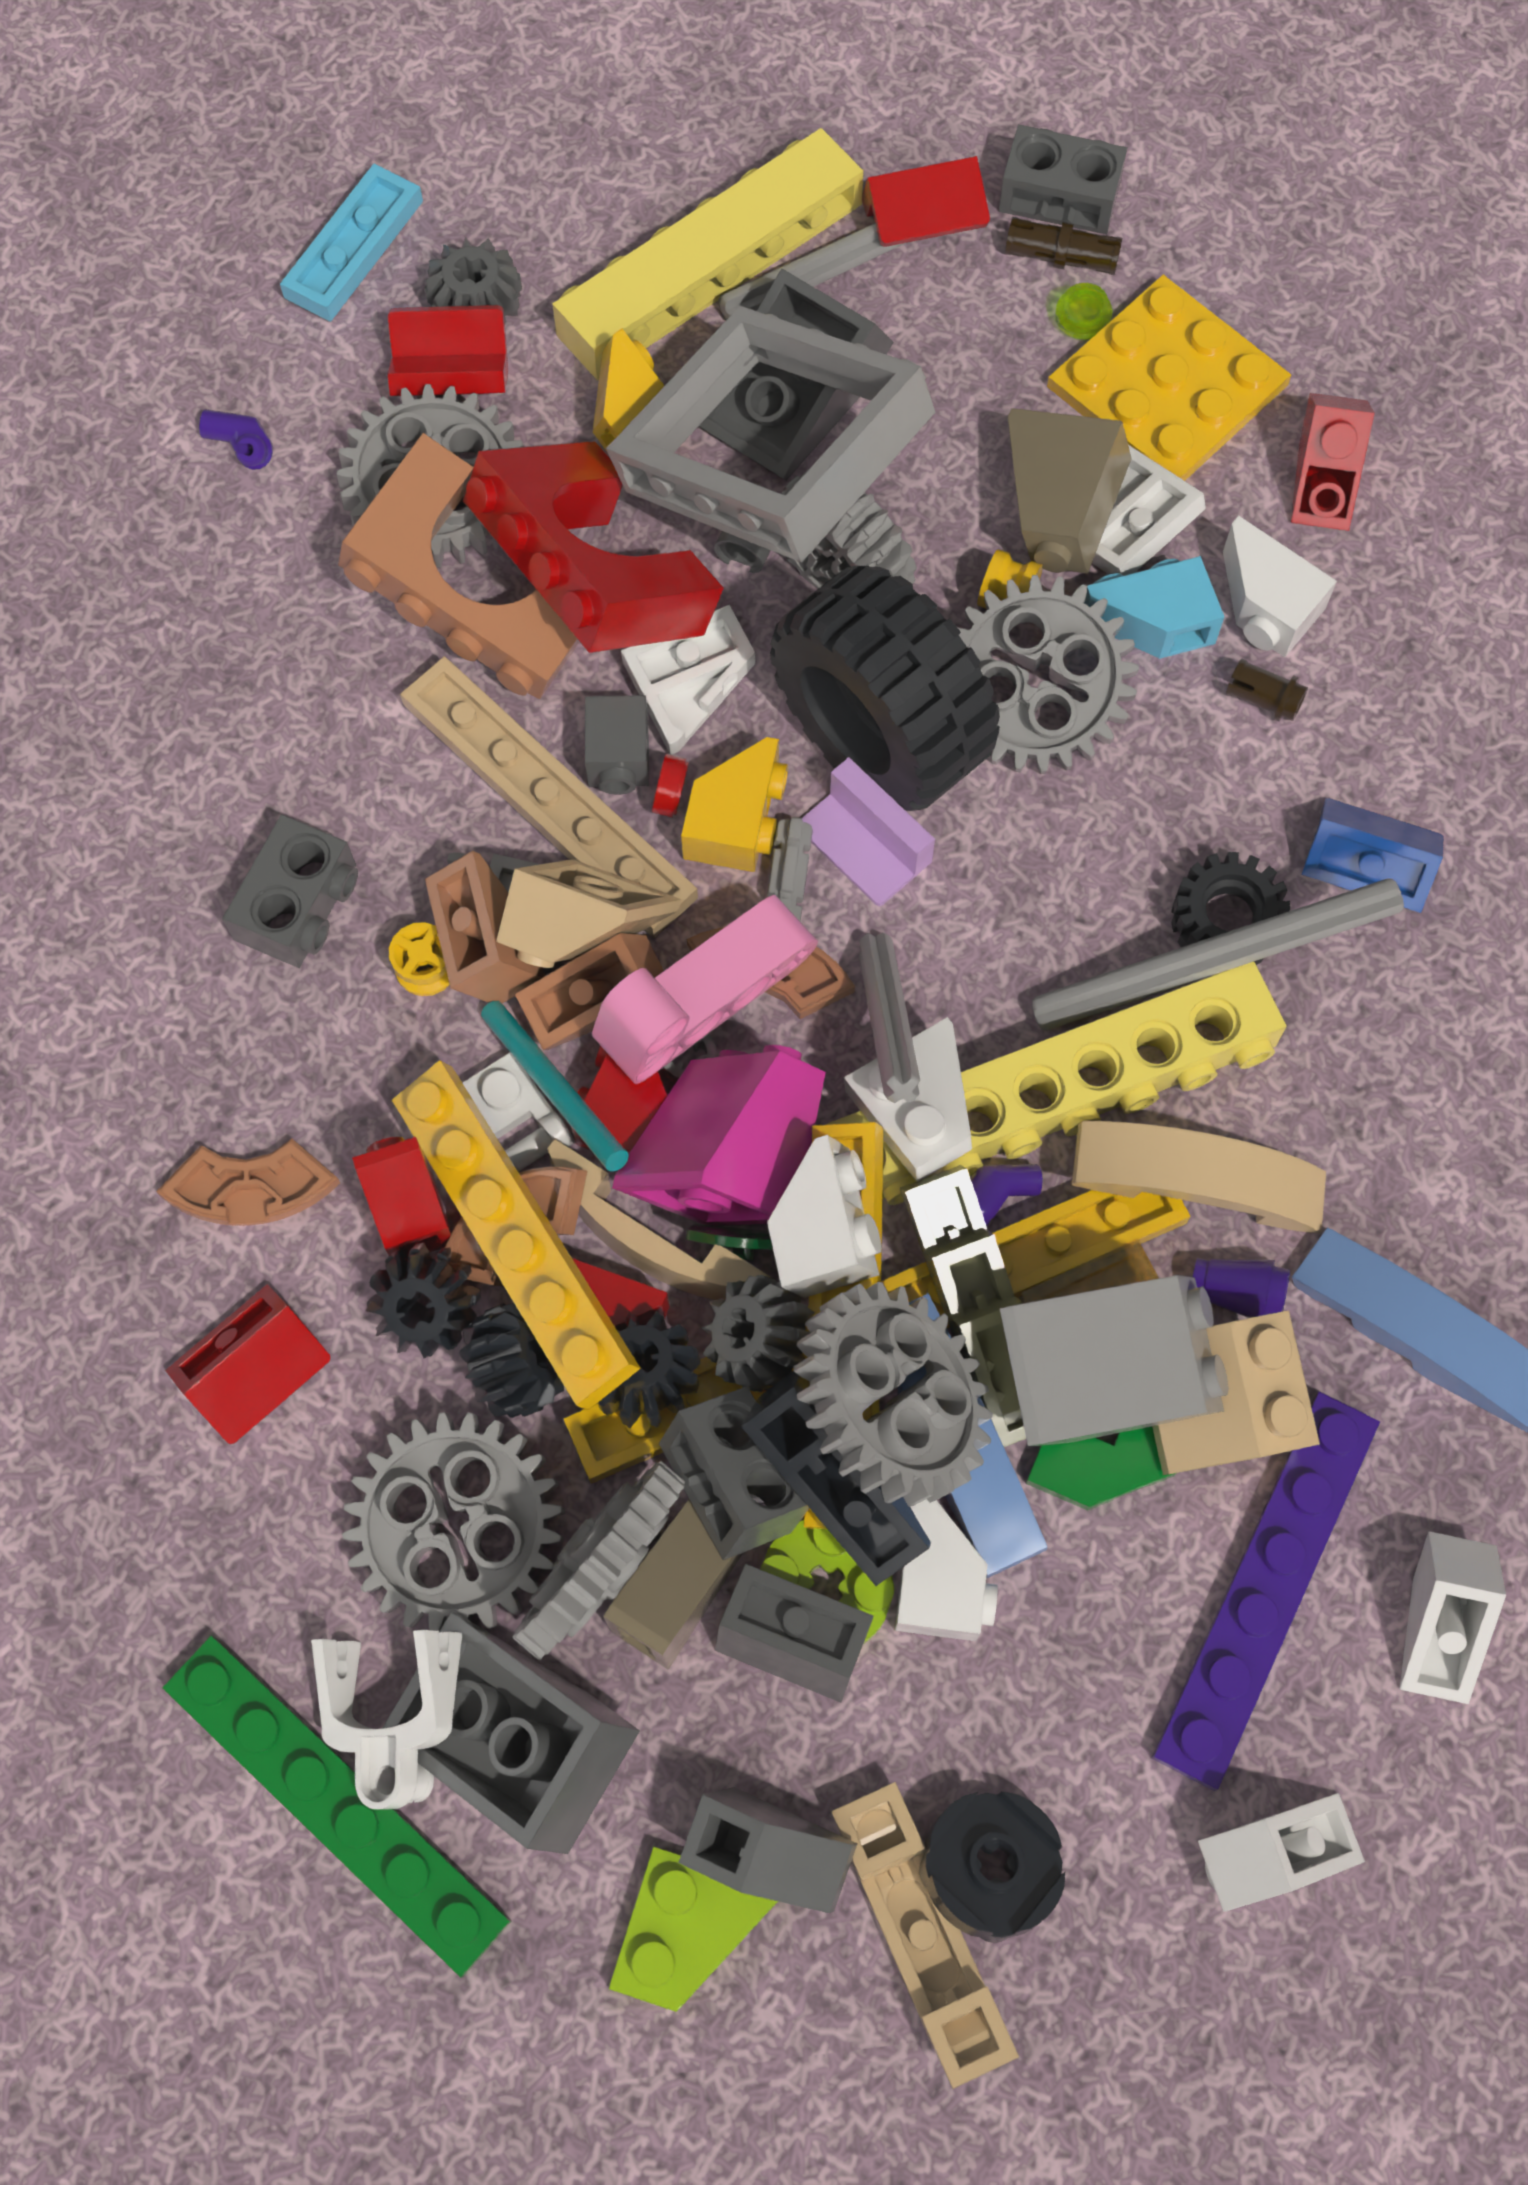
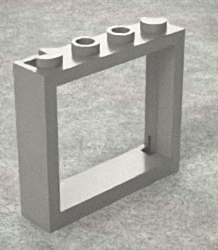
(777, 522)

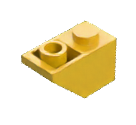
(623, 386)
(730, 809)

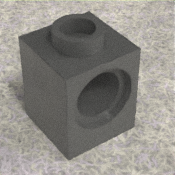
(617, 743)

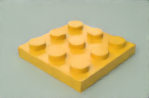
(1171, 378)

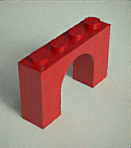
(603, 597)

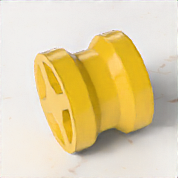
(1003, 569)
(415, 947)

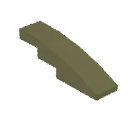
(969, 1285)

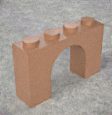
(394, 556)

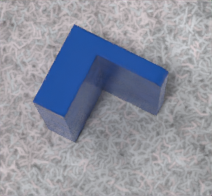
(1365, 847)

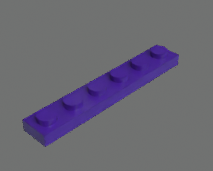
(1264, 1595)

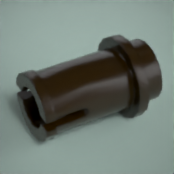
(1267, 690)

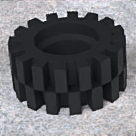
(1224, 878)

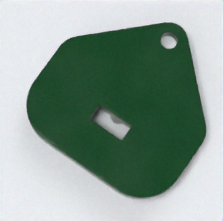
(742, 1240)

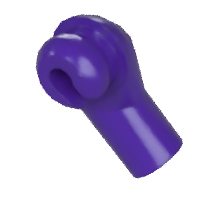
(244, 434)
(998, 1182)

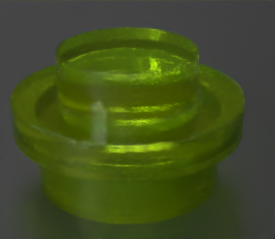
(1083, 311)

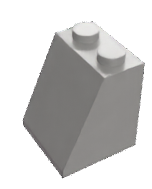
(1114, 1360)

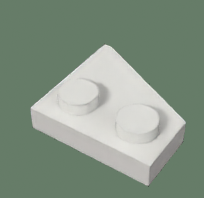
(1146, 515)
(690, 676)
(935, 1124)

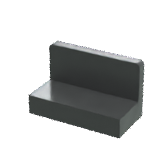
(792, 1632)

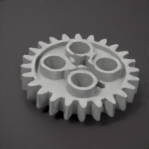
(446, 421)
(1065, 627)
(926, 1434)
(397, 1547)
(599, 1560)

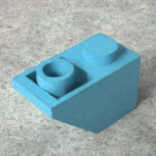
(1163, 607)

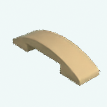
(1200, 1169)
(644, 1247)
(925, 1946)

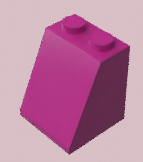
(727, 1137)

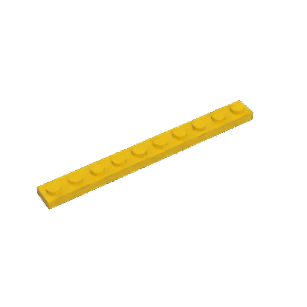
(1031, 1254)

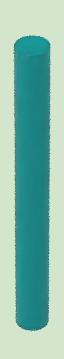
(555, 1086)

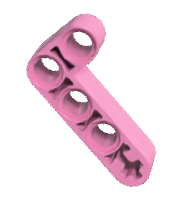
(656, 1019)

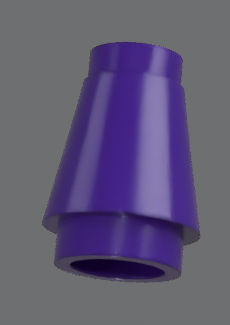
(1243, 1285)

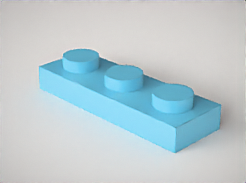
(351, 242)

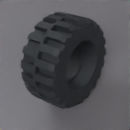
(886, 684)

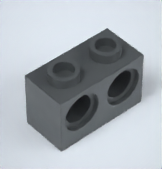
(1062, 179)
(277, 889)
(724, 1476)

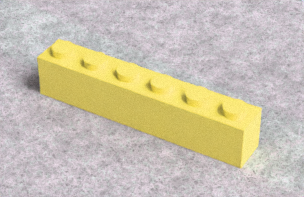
(711, 249)

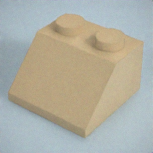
(572, 907)
(1264, 1405)

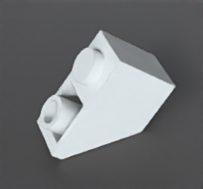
(821, 1224)

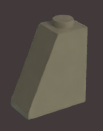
(1066, 483)
(670, 1590)

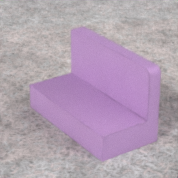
(869, 834)

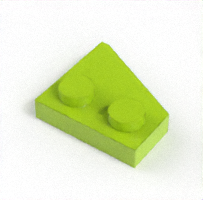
(681, 1932)

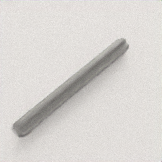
(1218, 954)

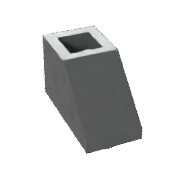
(767, 1851)

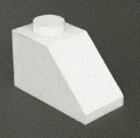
(1272, 588)
(946, 1585)
(1451, 1616)
(1280, 1852)

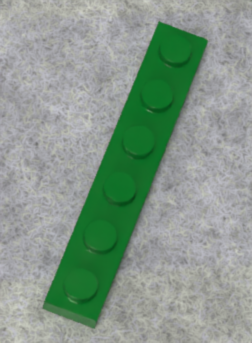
(322, 1795)

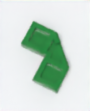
(1098, 1472)

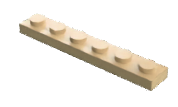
(538, 784)

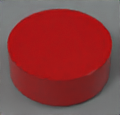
(670, 785)

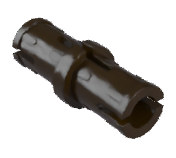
(1063, 245)

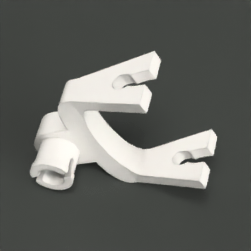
(388, 1757)

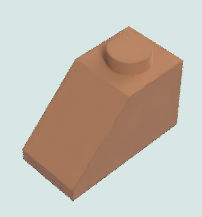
(467, 916)
(570, 998)

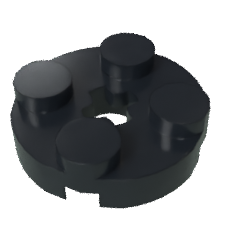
(953, 1874)

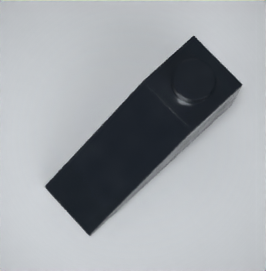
(872, 1532)

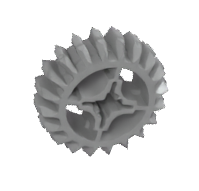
(858, 539)

